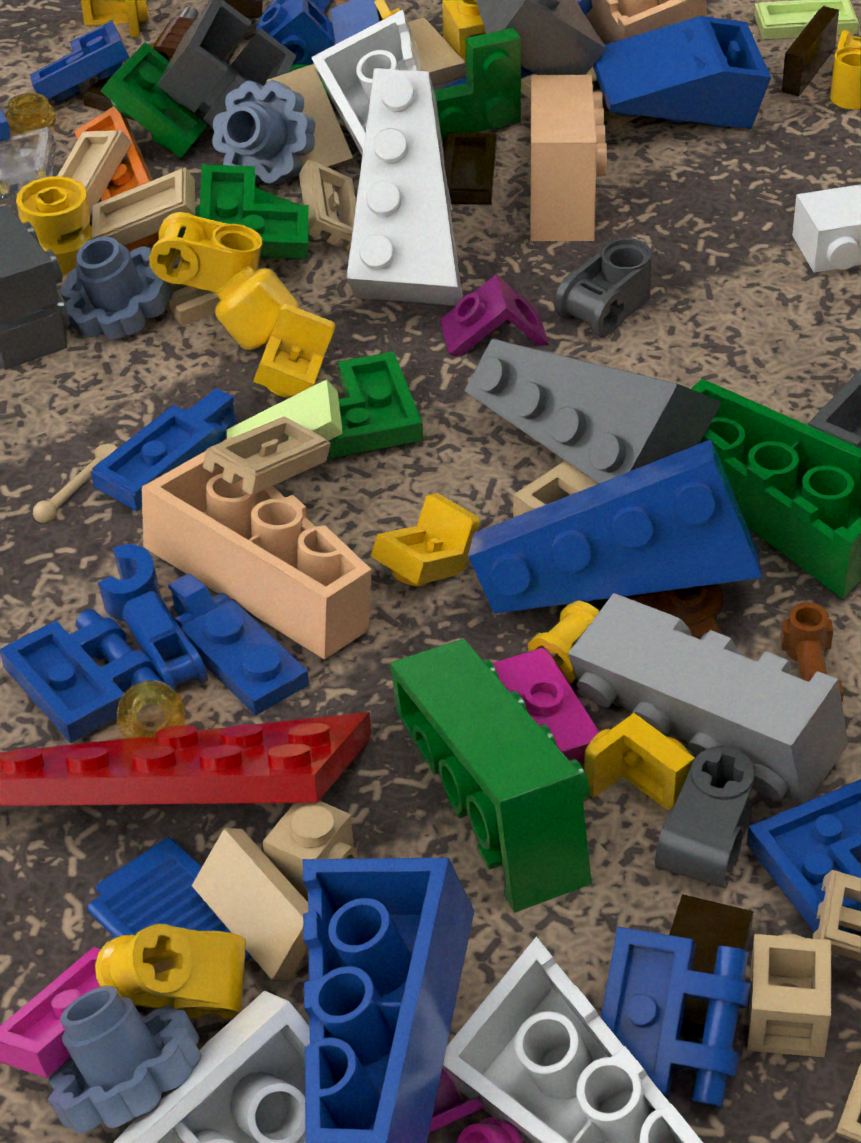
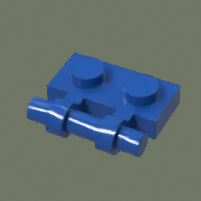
(65, 680)
(647, 1004)

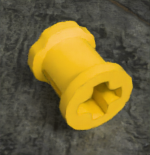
(564, 635)

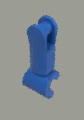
(140, 604)

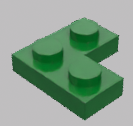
(491, 88)
(136, 95)
(229, 198)
(376, 406)

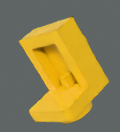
(120, 11)
(294, 351)
(431, 549)
(641, 756)

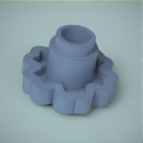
(264, 131)
(113, 290)
(119, 1059)

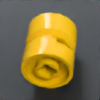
(59, 216)

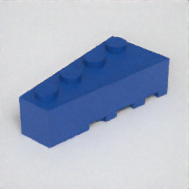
(625, 536)
(379, 993)

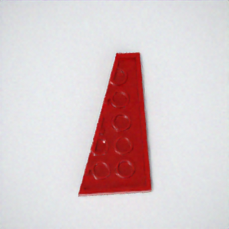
(187, 766)

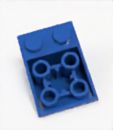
(686, 72)

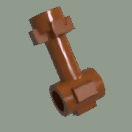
(807, 637)

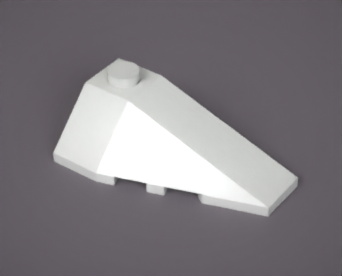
(243, 1086)

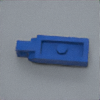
(163, 446)
(236, 646)

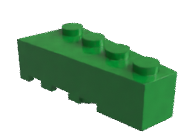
(792, 485)
(498, 770)

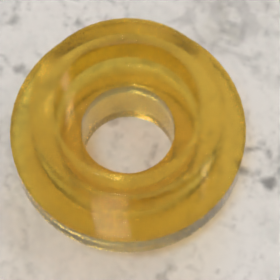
(29, 113)
(149, 693)

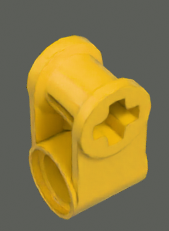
(847, 72)
(207, 252)
(176, 969)

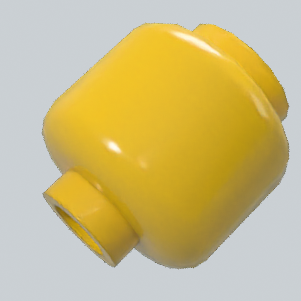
(251, 305)

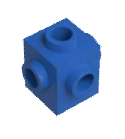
(299, 28)

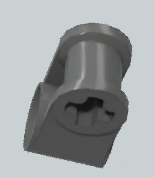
(607, 286)
(709, 817)

